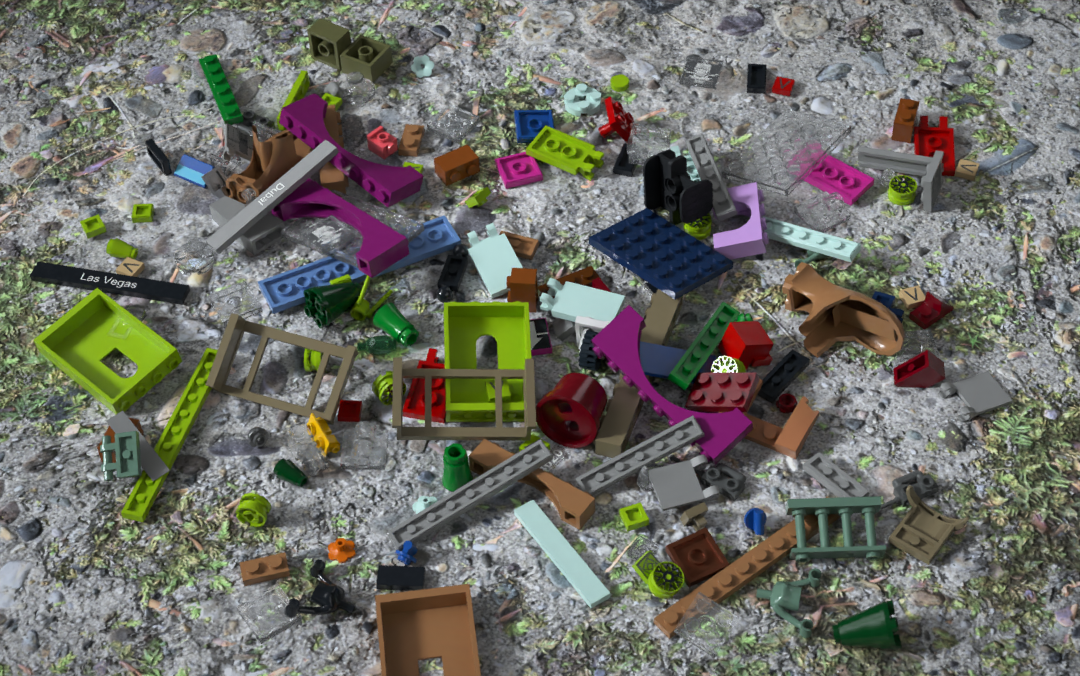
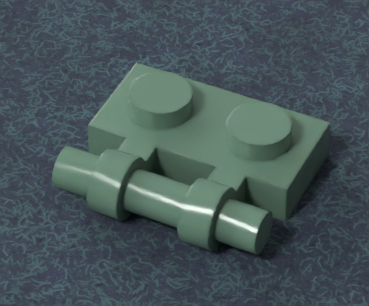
(127, 456)

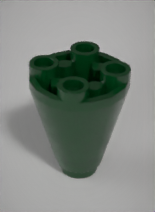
(330, 301)
(870, 628)

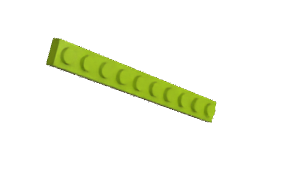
(172, 439)

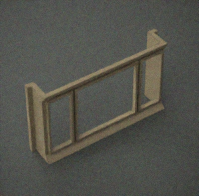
(228, 350)
(496, 433)

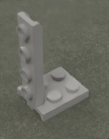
(928, 167)

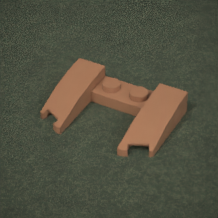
(787, 439)

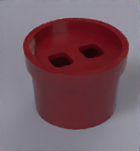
(572, 410)

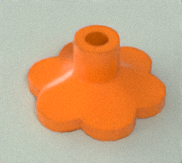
(341, 550)

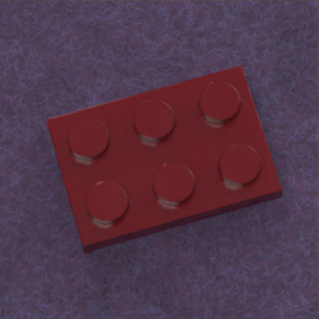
(722, 391)

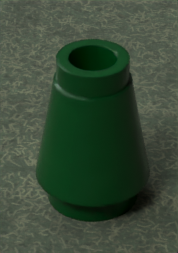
(289, 472)

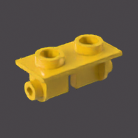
(322, 435)

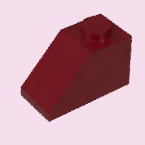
(920, 371)

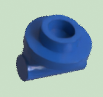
(755, 520)
(406, 555)

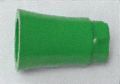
(395, 324)
(456, 467)

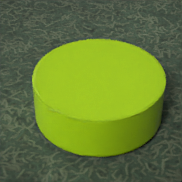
(619, 83)

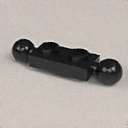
(452, 273)

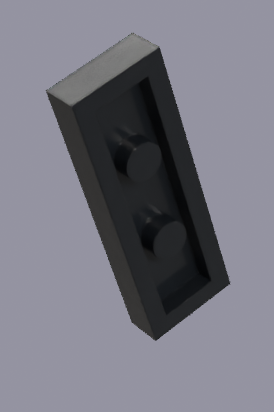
(783, 375)

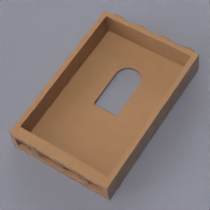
(427, 627)

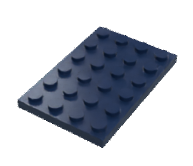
(661, 253)

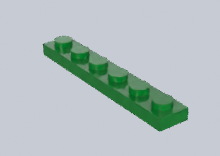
(221, 90)
(703, 346)

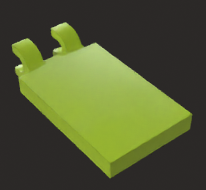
(565, 152)

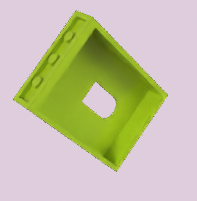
(463, 325)
(81, 341)

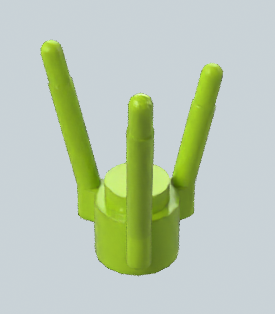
(361, 308)

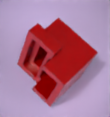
(747, 343)

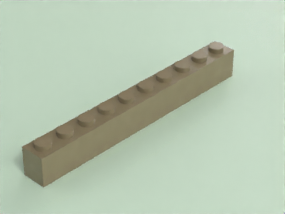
(626, 403)

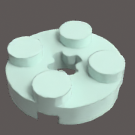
(590, 104)

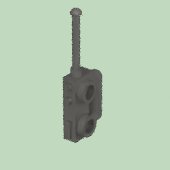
(249, 117)
(728, 487)
(924, 487)

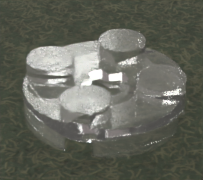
(192, 249)

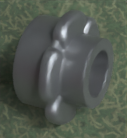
(254, 434)

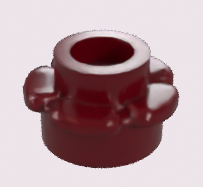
(786, 403)

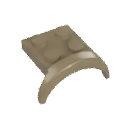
(923, 529)

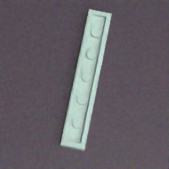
(812, 240)
(562, 554)

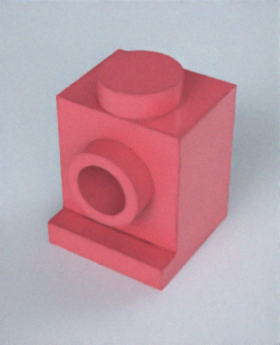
(382, 143)

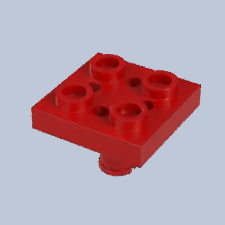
(618, 120)

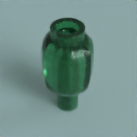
(378, 345)

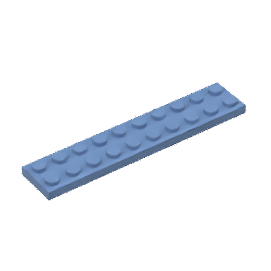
(287, 288)

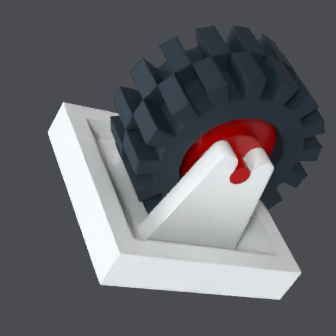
(586, 330)

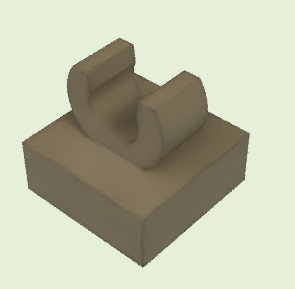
(695, 516)

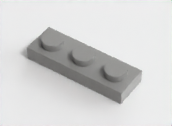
(833, 477)

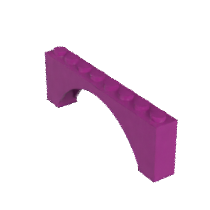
(382, 181)
(380, 243)
(621, 348)

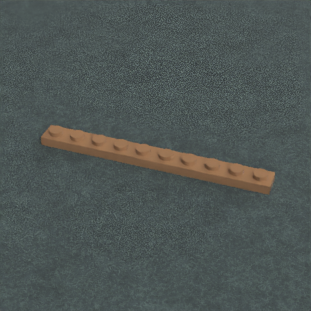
(741, 571)

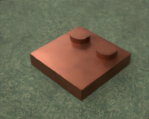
(697, 556)

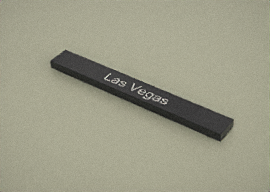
(110, 282)

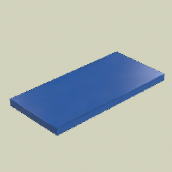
(661, 360)

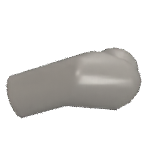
(334, 89)

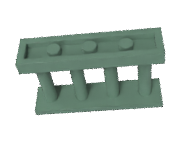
(845, 508)

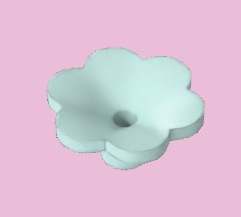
(426, 70)
(423, 503)

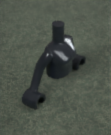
(326, 595)

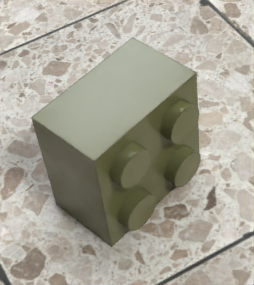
(328, 42)
(366, 57)

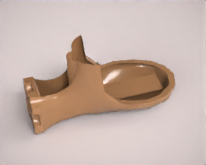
(268, 163)
(840, 315)

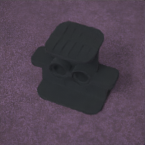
(671, 187)

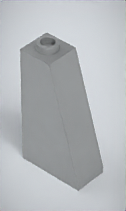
(259, 236)

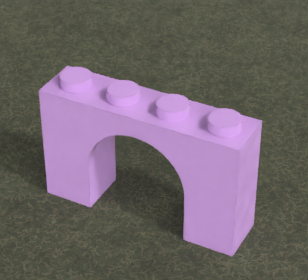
(749, 238)

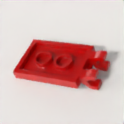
(938, 138)
(415, 401)

